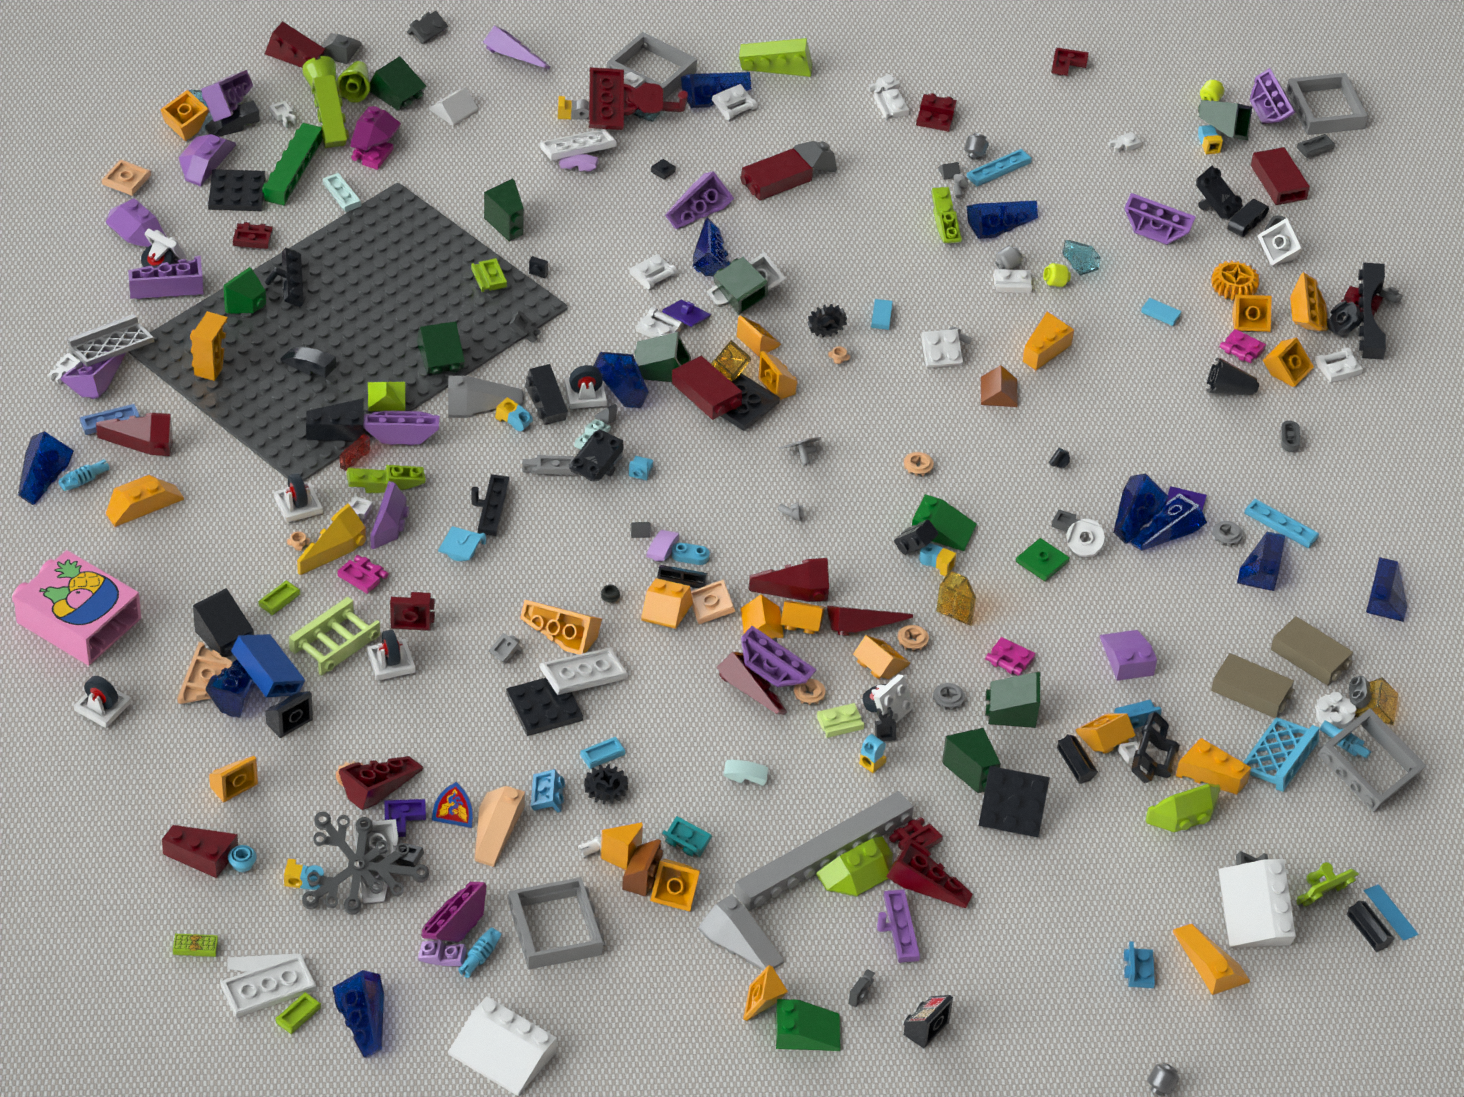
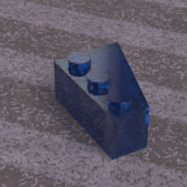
(623, 378)

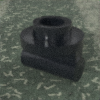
(1060, 458)

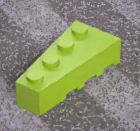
(777, 57)
(329, 111)

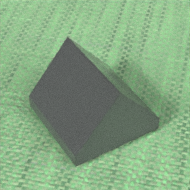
(949, 170)
(607, 415)
(640, 529)

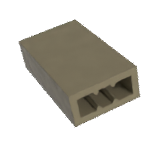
(1312, 651)
(1253, 685)

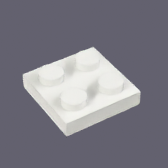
(942, 348)

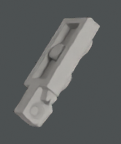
(548, 465)

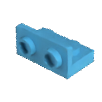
(1139, 712)
(547, 790)
(1139, 967)

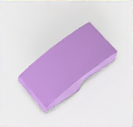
(584, 162)
(662, 545)
(439, 954)

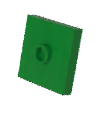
(1042, 559)

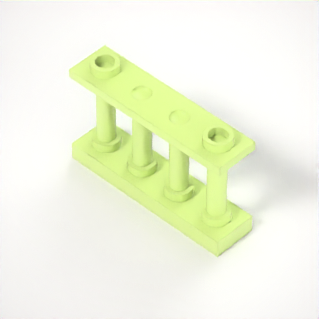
(331, 620)

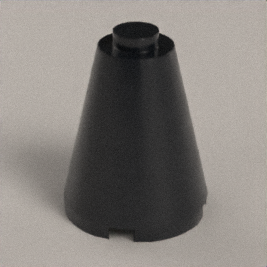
(1229, 379)

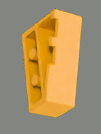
(1047, 341)
(206, 346)
(1213, 766)

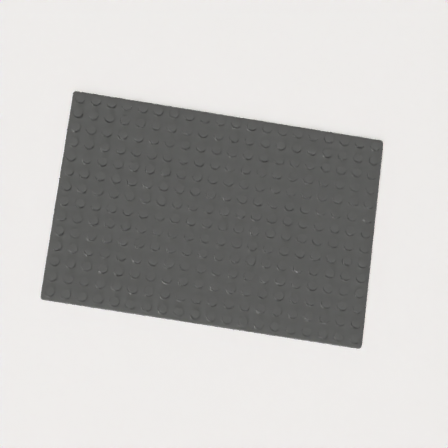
(364, 298)

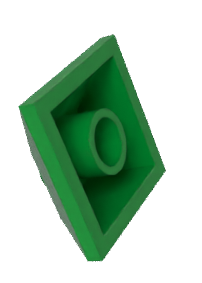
(244, 293)

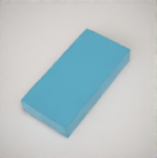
(1161, 311)
(881, 314)
(602, 752)

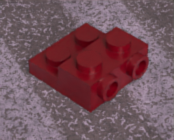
(936, 112)
(412, 612)

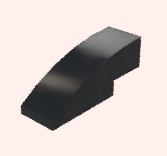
(243, 115)
(310, 361)

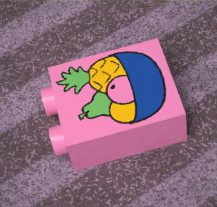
(76, 607)

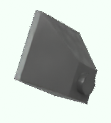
(340, 47)
(817, 155)

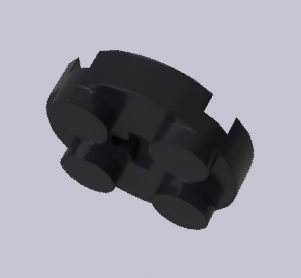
(1337, 324)

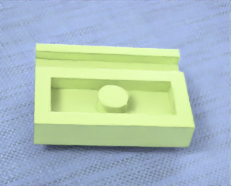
(840, 720)

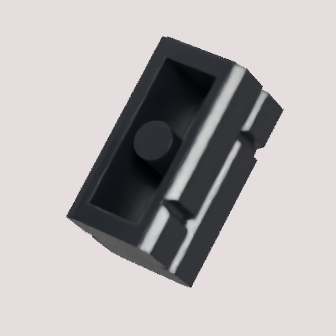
(916, 537)

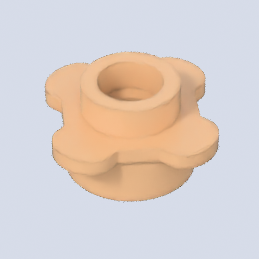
(839, 354)
(298, 540)

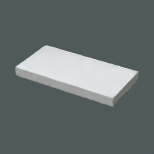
(577, 144)
(583, 671)
(268, 985)

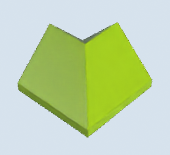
(386, 396)

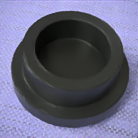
(610, 593)

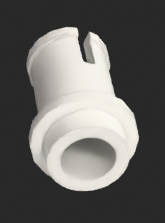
(590, 847)

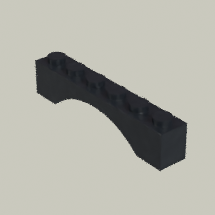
(1373, 338)

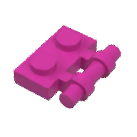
(375, 156)
(1242, 346)
(360, 577)
(1010, 656)

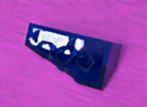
(42, 465)
(1138, 504)
(1387, 592)
(231, 689)

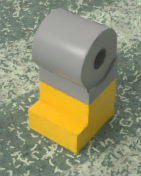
(572, 109)

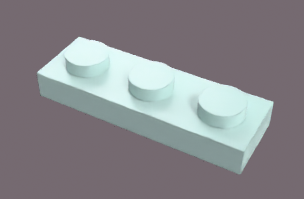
(342, 192)

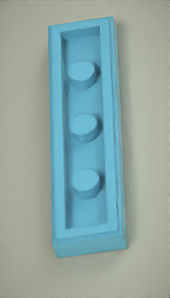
(999, 167)
(1281, 523)

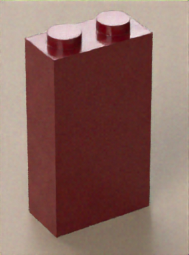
(776, 174)
(1280, 176)
(706, 387)

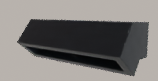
(683, 574)
(1076, 759)
(1370, 925)

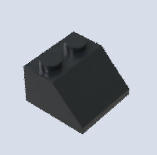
(290, 713)

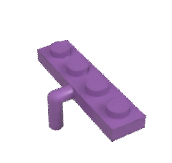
(900, 925)

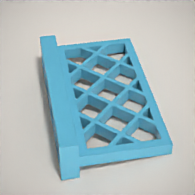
(1294, 757)

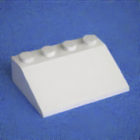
(1257, 904)
(503, 1046)

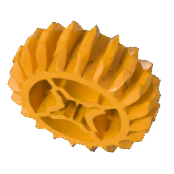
(1234, 279)

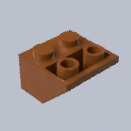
(643, 868)

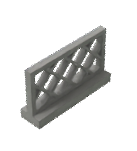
(111, 333)

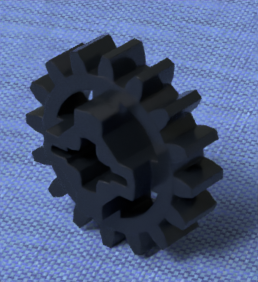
(827, 320)
(606, 784)

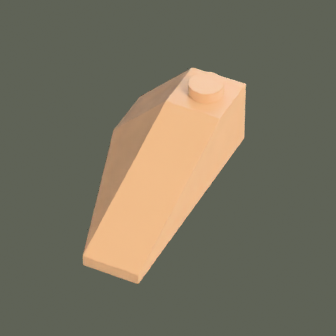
(496, 822)

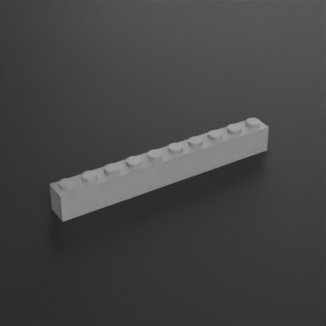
(818, 852)

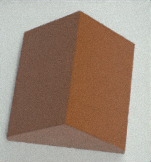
(999, 388)

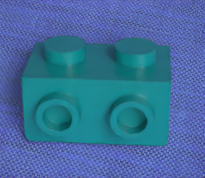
(687, 836)

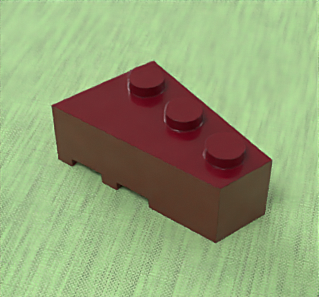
(292, 46)
(199, 848)

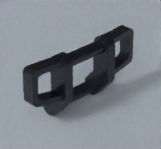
(1159, 740)

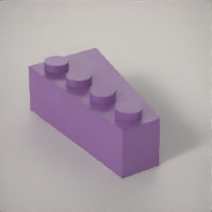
(226, 94)
(167, 280)

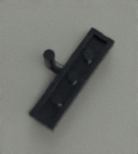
(292, 277)
(492, 504)

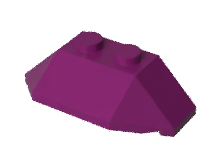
(374, 128)
(457, 914)

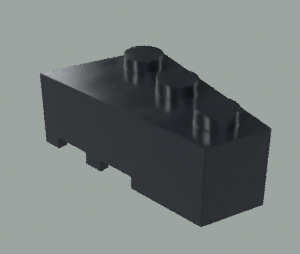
(546, 394)
(336, 421)

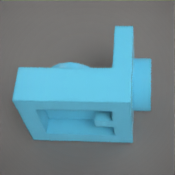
(640, 467)

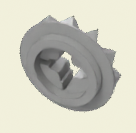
(1224, 527)
(953, 691)

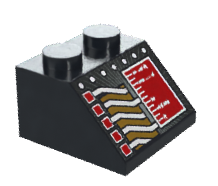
(928, 1019)

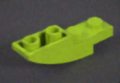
(945, 215)
(376, 480)

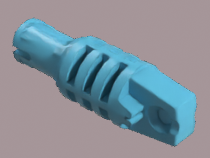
(82, 475)
(1350, 743)
(480, 951)

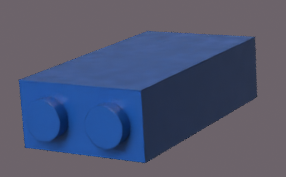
(268, 665)

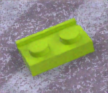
(489, 275)

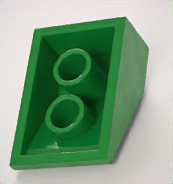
(952, 525)
(806, 1026)

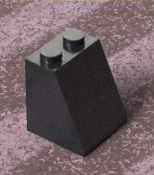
(220, 622)

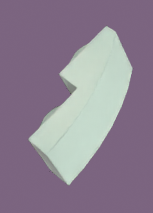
(589, 430)
(739, 770)

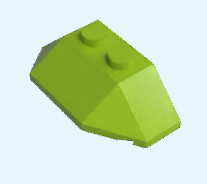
(1184, 809)
(858, 868)

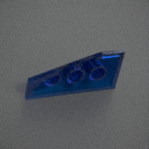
(705, 85)
(994, 219)
(709, 251)
(1177, 519)
(1263, 563)
(362, 1005)

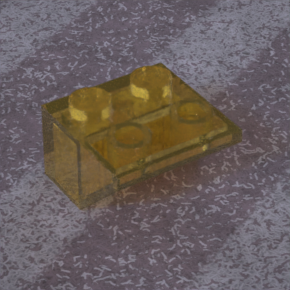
(956, 598)

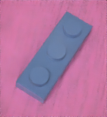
(89, 422)

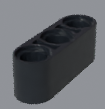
(1248, 217)

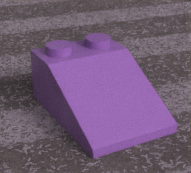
(1129, 654)

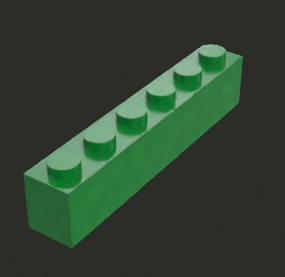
(292, 164)

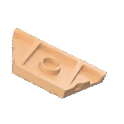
(202, 668)

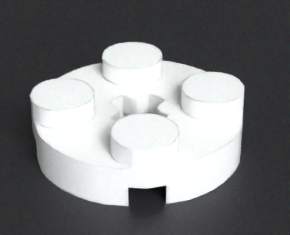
(1080, 529)
(1337, 702)

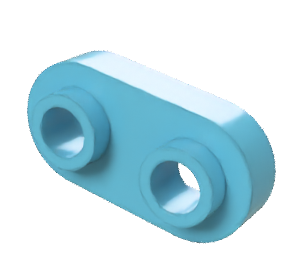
(690, 553)

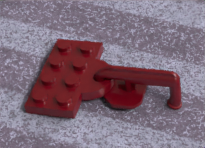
(613, 99)

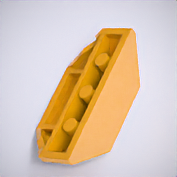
(1308, 304)
(140, 499)

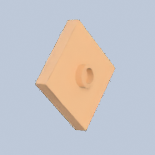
(126, 177)
(711, 602)

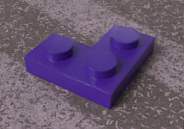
(404, 811)

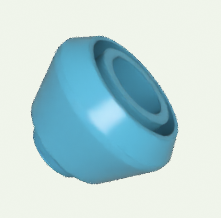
(242, 858)

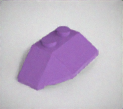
(1270, 99)
(202, 156)
(1157, 220)
(131, 222)
(401, 426)
(390, 517)
(773, 660)

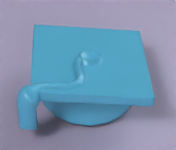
(461, 543)

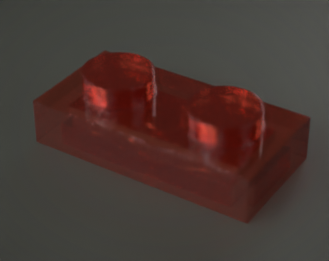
(355, 452)

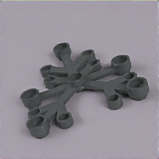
(384, 867)

